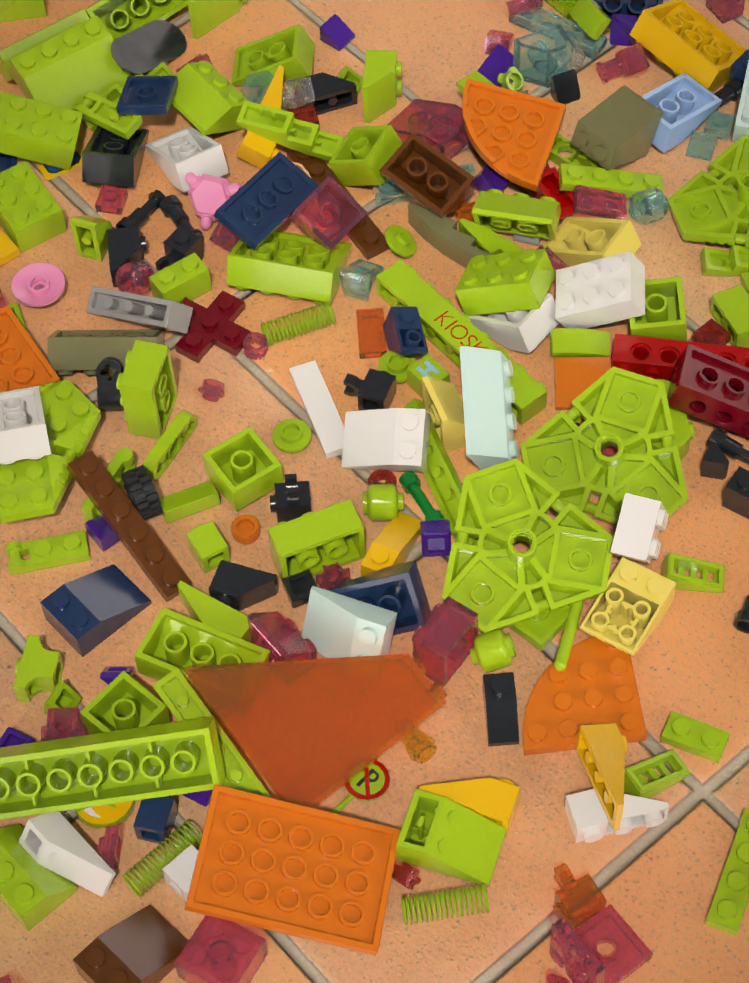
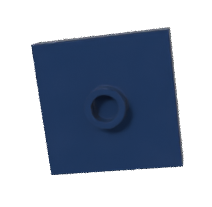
(147, 95)

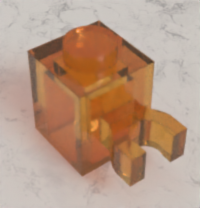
(576, 899)

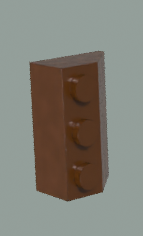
(429, 176)

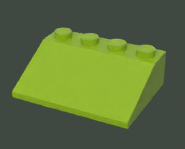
(69, 66)
(288, 266)

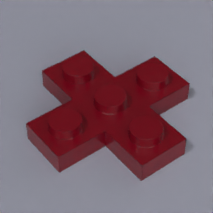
(213, 327)

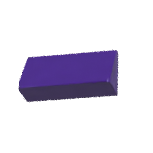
(496, 63)

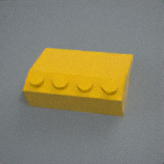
(687, 42)

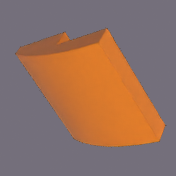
(574, 376)

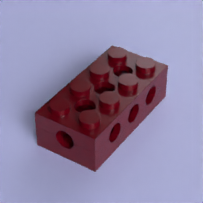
(711, 389)

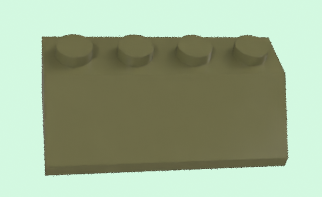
(87, 348)

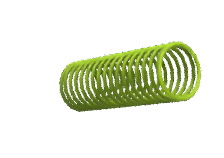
(264, 326)
(178, 847)
(404, 902)

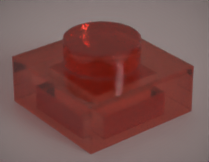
(711, 333)

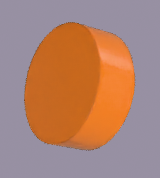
(245, 529)

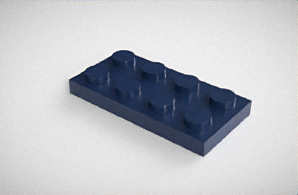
(266, 201)

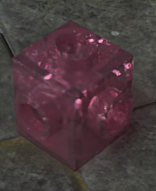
(63, 724)

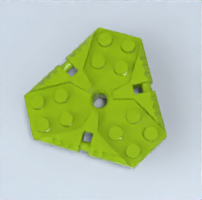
(716, 203)
(618, 412)
(37, 485)
(565, 558)

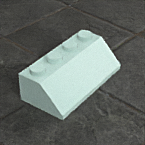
(488, 406)

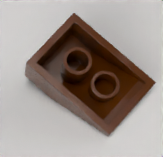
(132, 951)

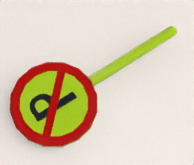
(366, 786)

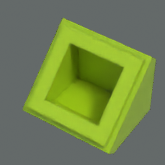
(62, 697)

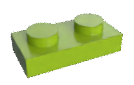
(695, 737)

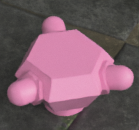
(208, 194)

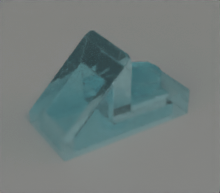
(358, 278)

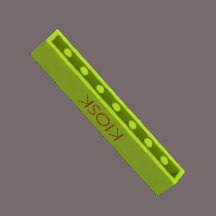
(450, 330)

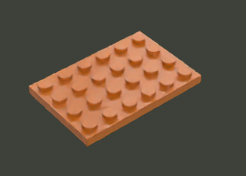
(293, 870)

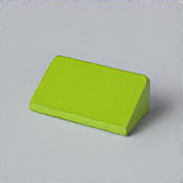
(189, 501)

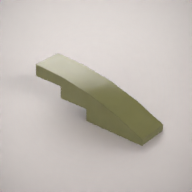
(443, 235)

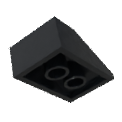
(113, 158)

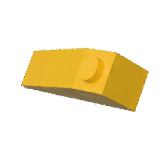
(255, 148)
(603, 757)

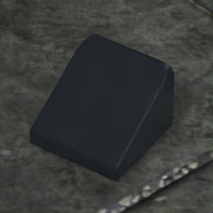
(565, 87)

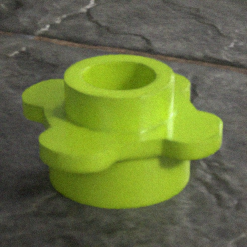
(515, 76)

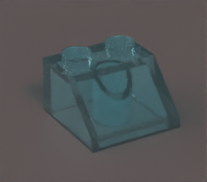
(543, 55)

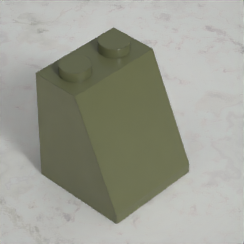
(618, 129)

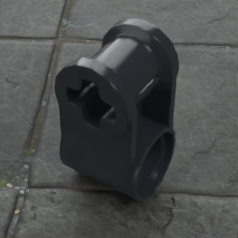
(107, 393)

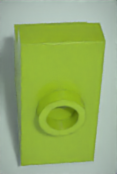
(36, 670)

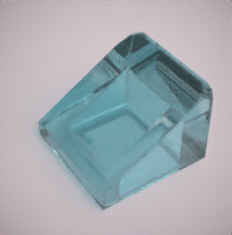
(701, 145)

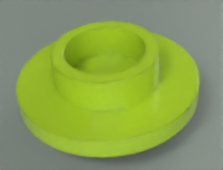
(400, 241)
(396, 365)
(291, 435)

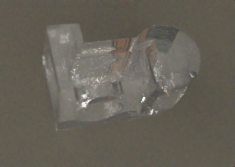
(297, 93)

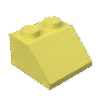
(446, 411)

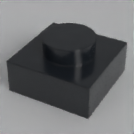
(298, 587)

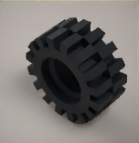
(142, 492)

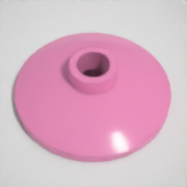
(38, 284)

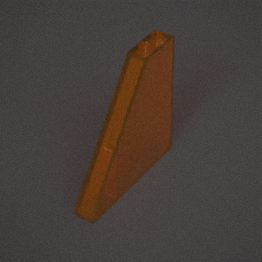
(318, 719)

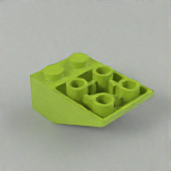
(449, 839)

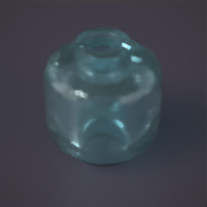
(648, 206)

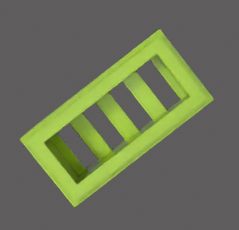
(691, 582)
(636, 783)

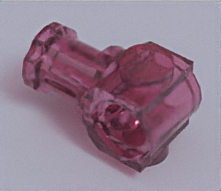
(625, 62)

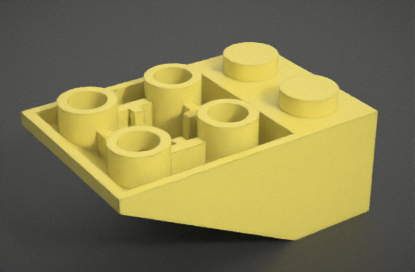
(630, 607)

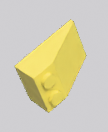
(592, 239)

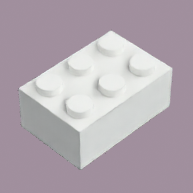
(600, 291)
(639, 529)

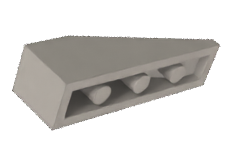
(140, 309)

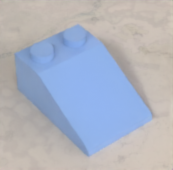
(684, 108)

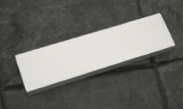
(319, 407)

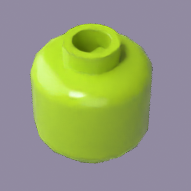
(382, 502)
(493, 650)

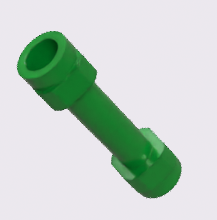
(412, 484)

